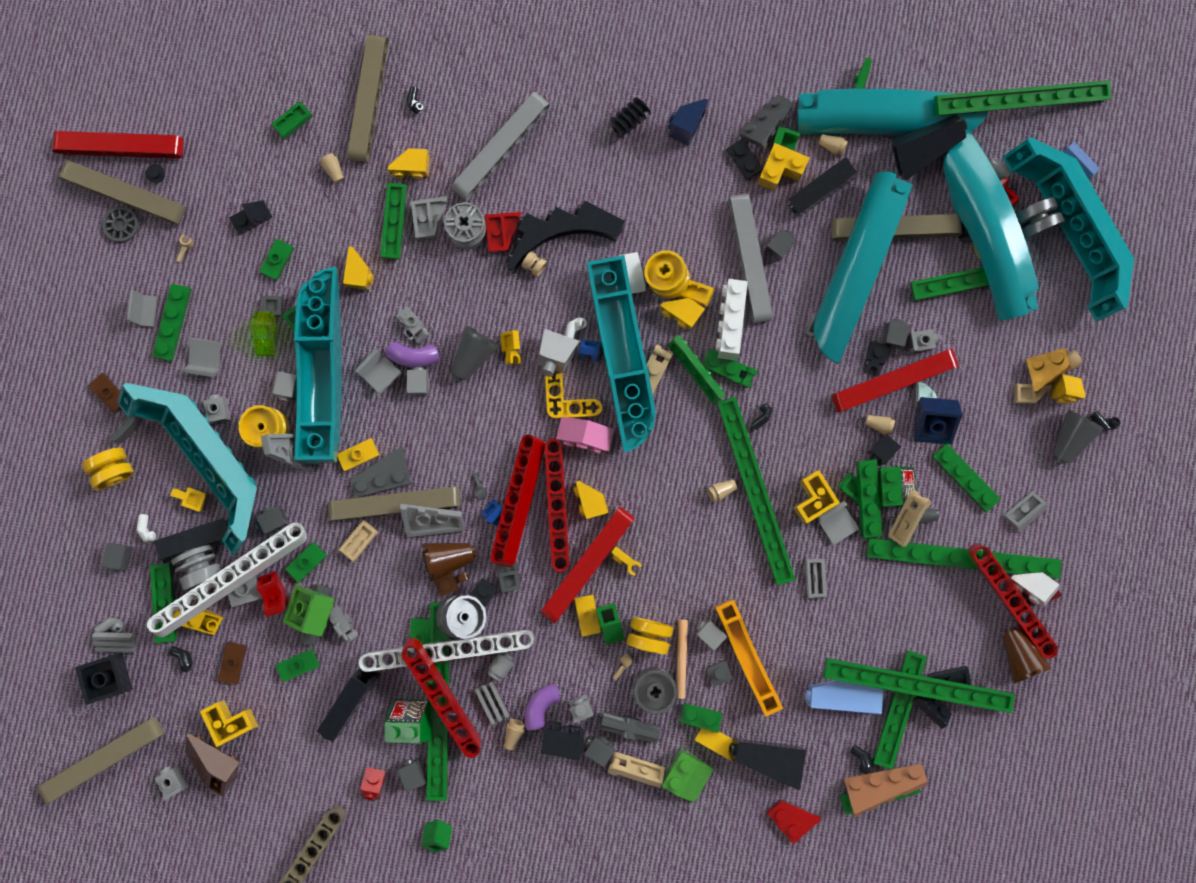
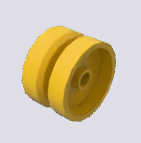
(667, 274)
(261, 421)
(107, 468)
(649, 636)

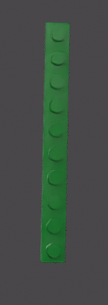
(1022, 97)
(756, 491)
(959, 557)
(918, 685)
(438, 745)

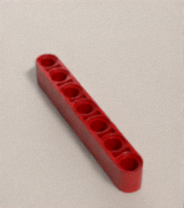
(118, 144)
(894, 380)
(558, 495)
(517, 501)
(587, 565)
(1006, 593)
(441, 689)

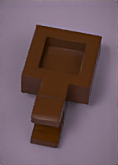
(448, 583)

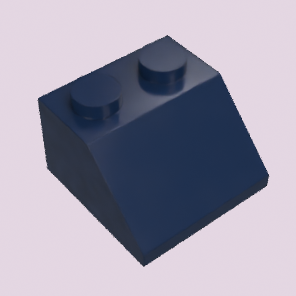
(686, 121)
(937, 420)

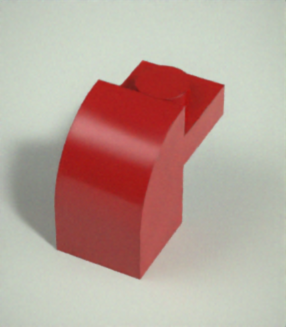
(273, 593)

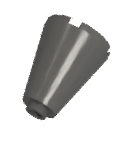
(472, 353)
(1074, 437)

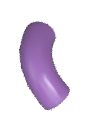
(412, 356)
(538, 704)

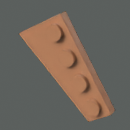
(876, 788)

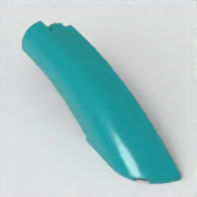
(872, 112)
(860, 263)
(622, 350)
(318, 369)

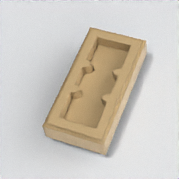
(358, 541)

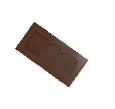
(106, 391)
(232, 662)

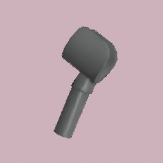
(481, 493)

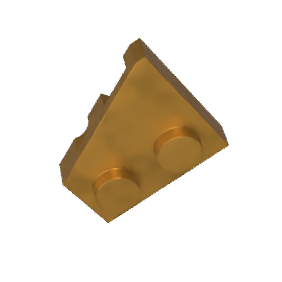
(1047, 367)

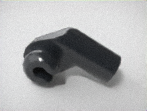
(413, 102)
(763, 418)
(1106, 423)
(184, 658)
(865, 759)

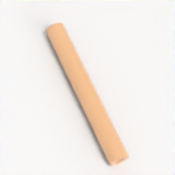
(681, 658)

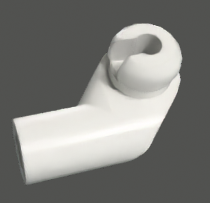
(142, 529)

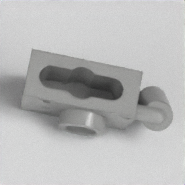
(412, 324)
(342, 624)

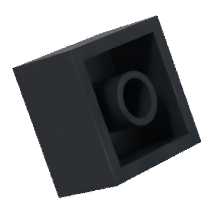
(103, 678)
(562, 740)

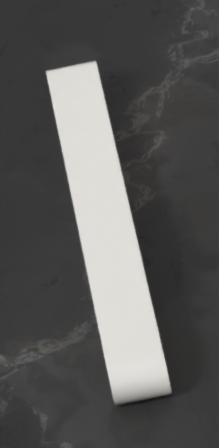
(218, 580)
(457, 651)

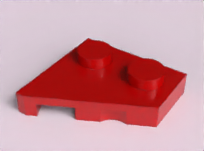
(500, 230)
(792, 820)

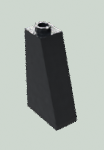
(926, 144)
(823, 187)
(202, 535)
(347, 703)
(774, 760)

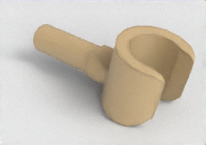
(185, 246)
(626, 660)

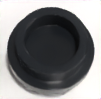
(155, 173)

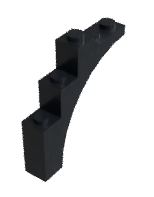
(560, 223)

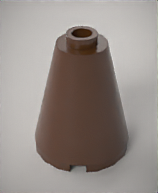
(446, 558)
(1022, 655)

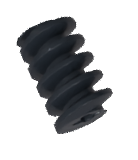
(628, 116)

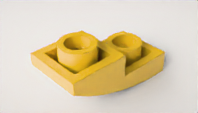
(715, 741)

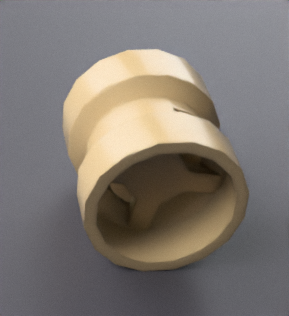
(534, 264)

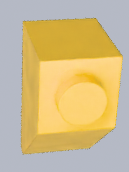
(357, 273)

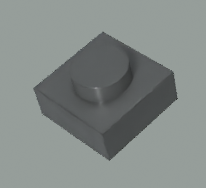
(273, 304)
(719, 673)

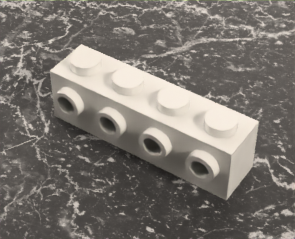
(732, 319)

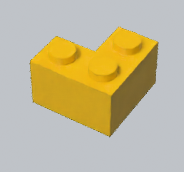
(782, 162)
(820, 497)
(223, 726)

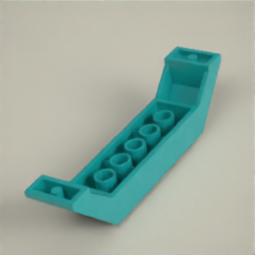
(1085, 224)
(203, 450)

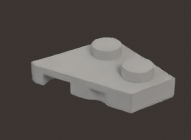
(428, 216)

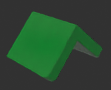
(786, 138)
(436, 836)

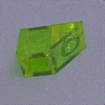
(263, 333)

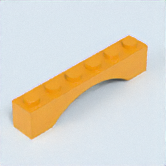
(747, 657)

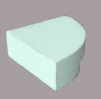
(923, 390)

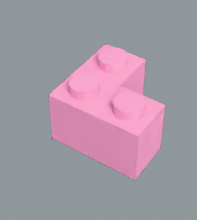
(585, 434)

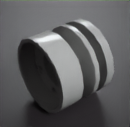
(465, 236)
(196, 565)

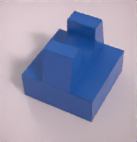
(589, 347)
(492, 511)

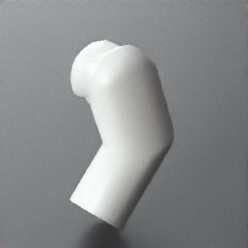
(574, 326)

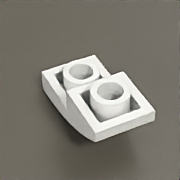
(634, 272)

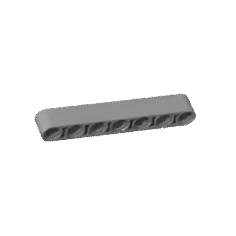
(500, 146)
(750, 258)

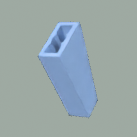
(844, 697)

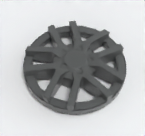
(120, 224)

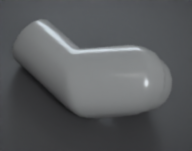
(110, 623)

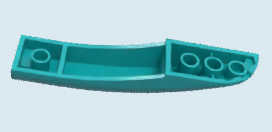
(992, 227)

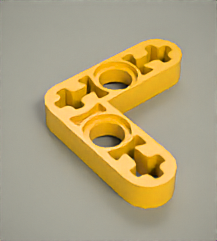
(565, 404)

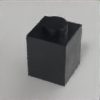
(883, 449)
(484, 592)

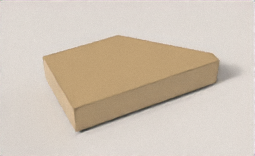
(1025, 393)

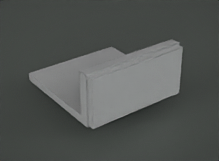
(142, 309)
(204, 357)
(378, 371)
(837, 523)
(245, 593)

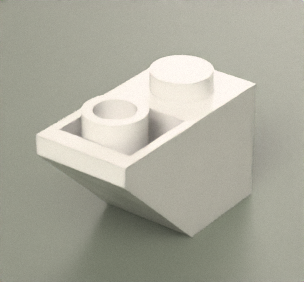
(1037, 586)

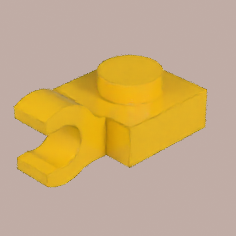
(509, 344)
(191, 498)
(621, 557)

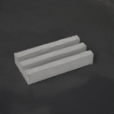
(815, 578)
(114, 645)
(499, 717)

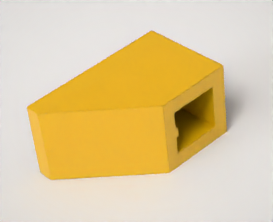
(411, 163)
(684, 311)
(1067, 389)
(592, 501)
(205, 621)

